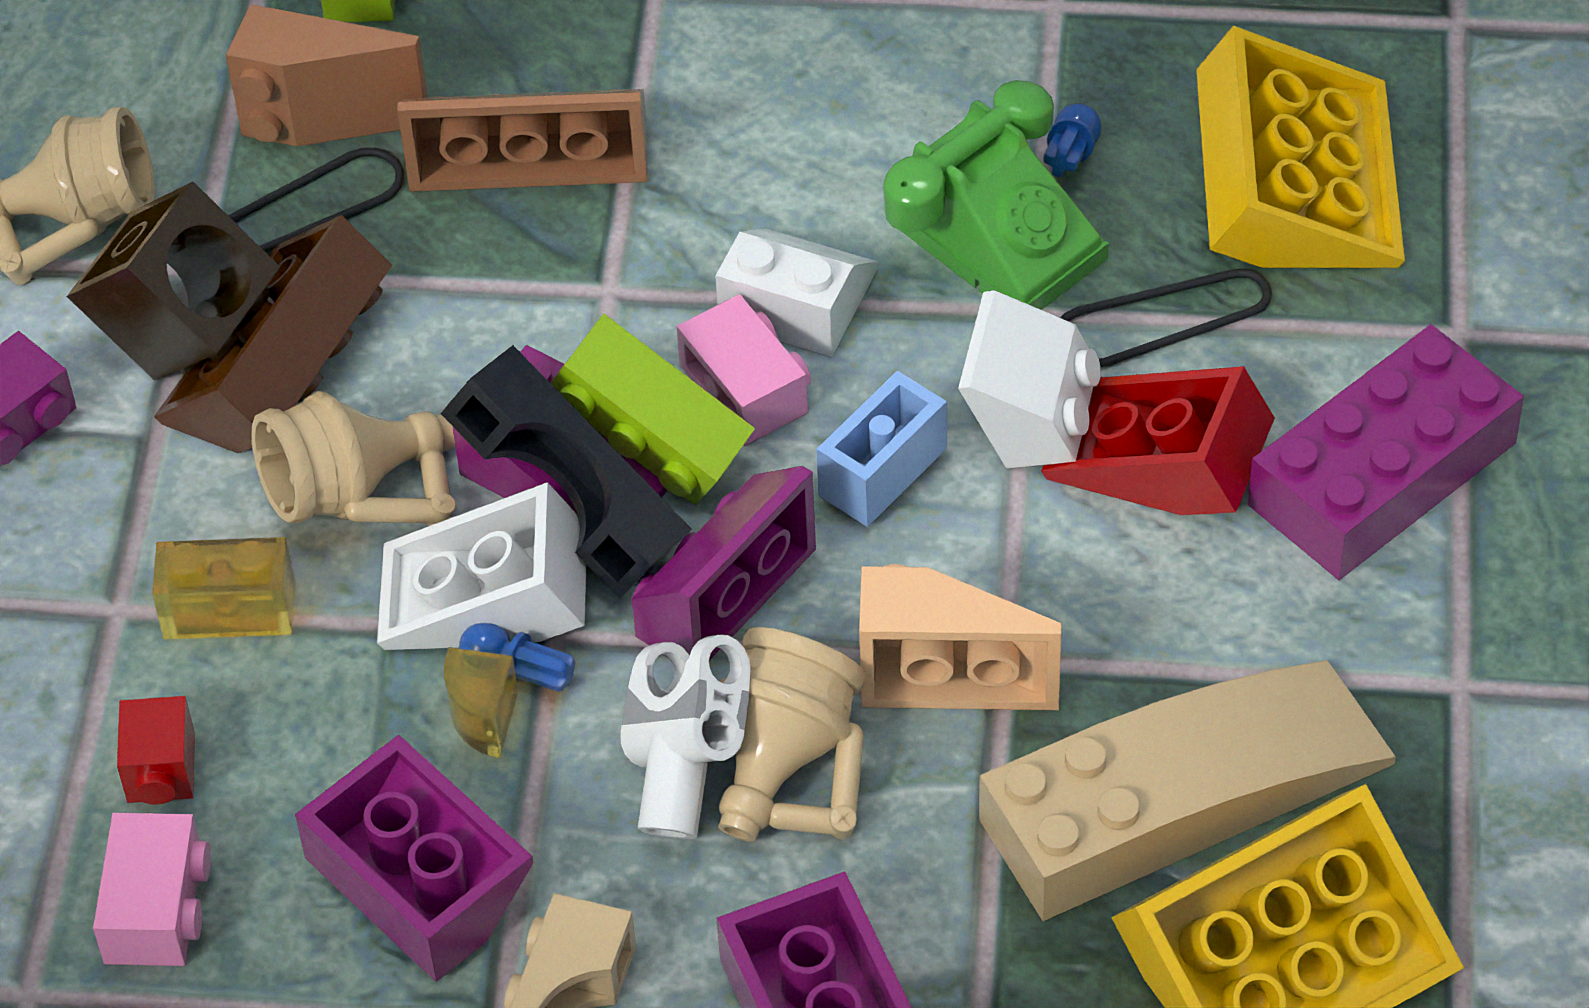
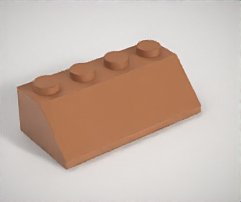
(524, 140)

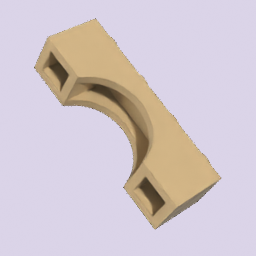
(574, 956)

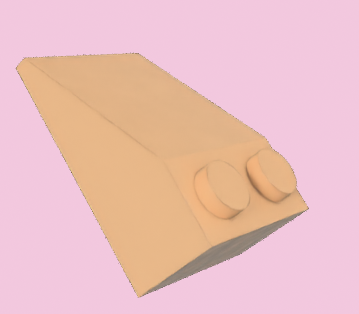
(952, 645)

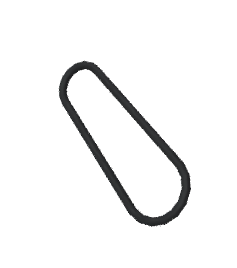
(356, 209)
(1172, 288)

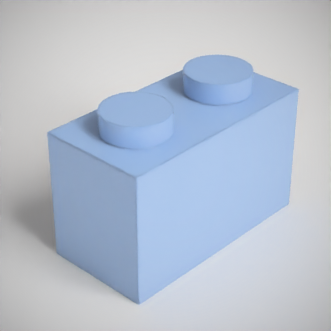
(882, 448)

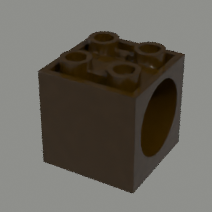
(132, 297)

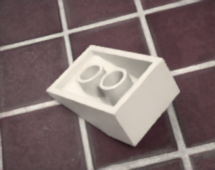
(490, 565)

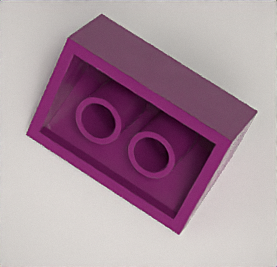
(731, 562)
(414, 856)

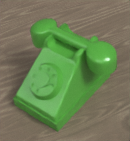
(992, 205)

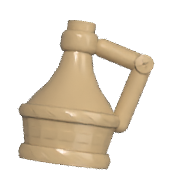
(82, 177)
(332, 457)
(793, 717)

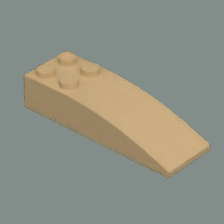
(1174, 780)

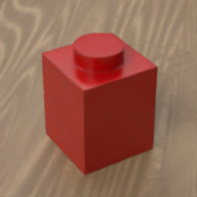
(156, 750)

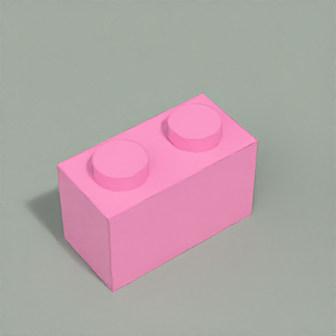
(744, 365)
(150, 889)

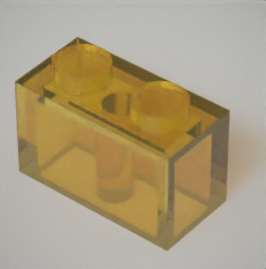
(224, 588)

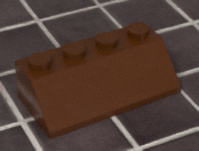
(276, 362)

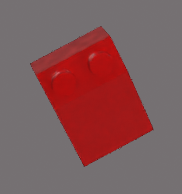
(1171, 440)

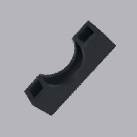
(520, 415)

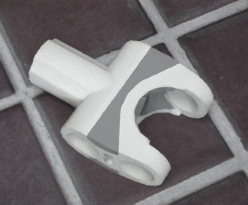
(683, 729)

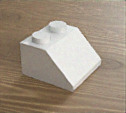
(797, 284)
(1028, 382)

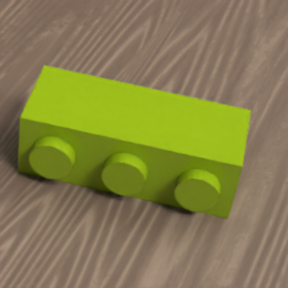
(651, 410)

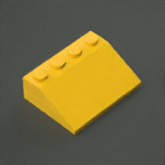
(1296, 158)
(1295, 921)

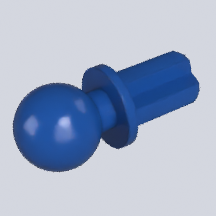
(1072, 138)
(531, 661)

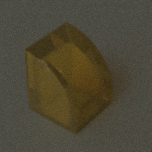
(480, 697)

